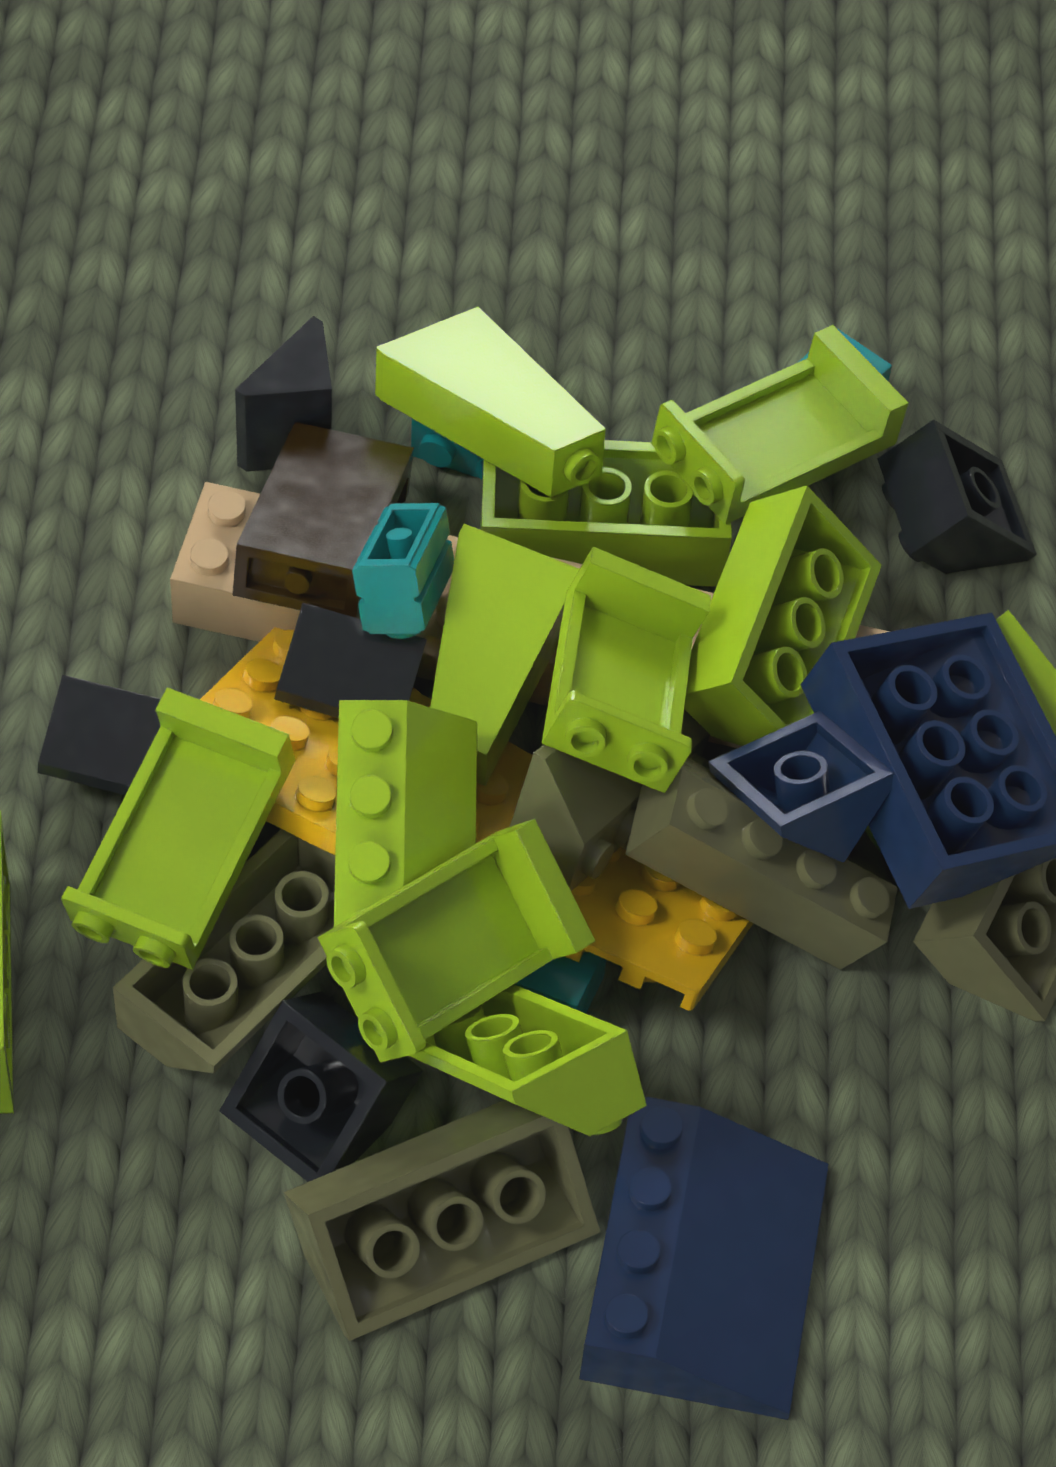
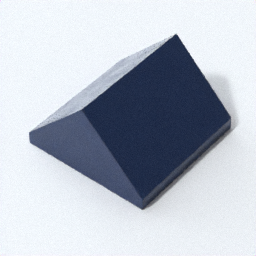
(808, 783)

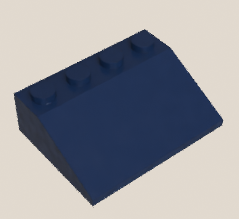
(964, 751)
(705, 1262)

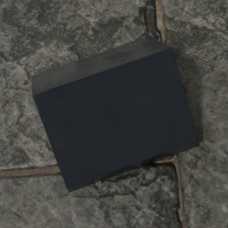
(282, 391)
(340, 661)
(98, 735)

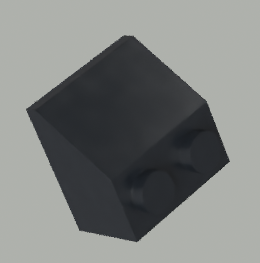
(953, 502)
(317, 1088)

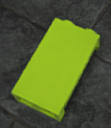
(782, 428)
(624, 670)
(182, 831)
(454, 939)

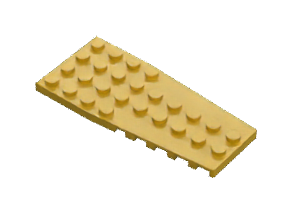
(633, 912)

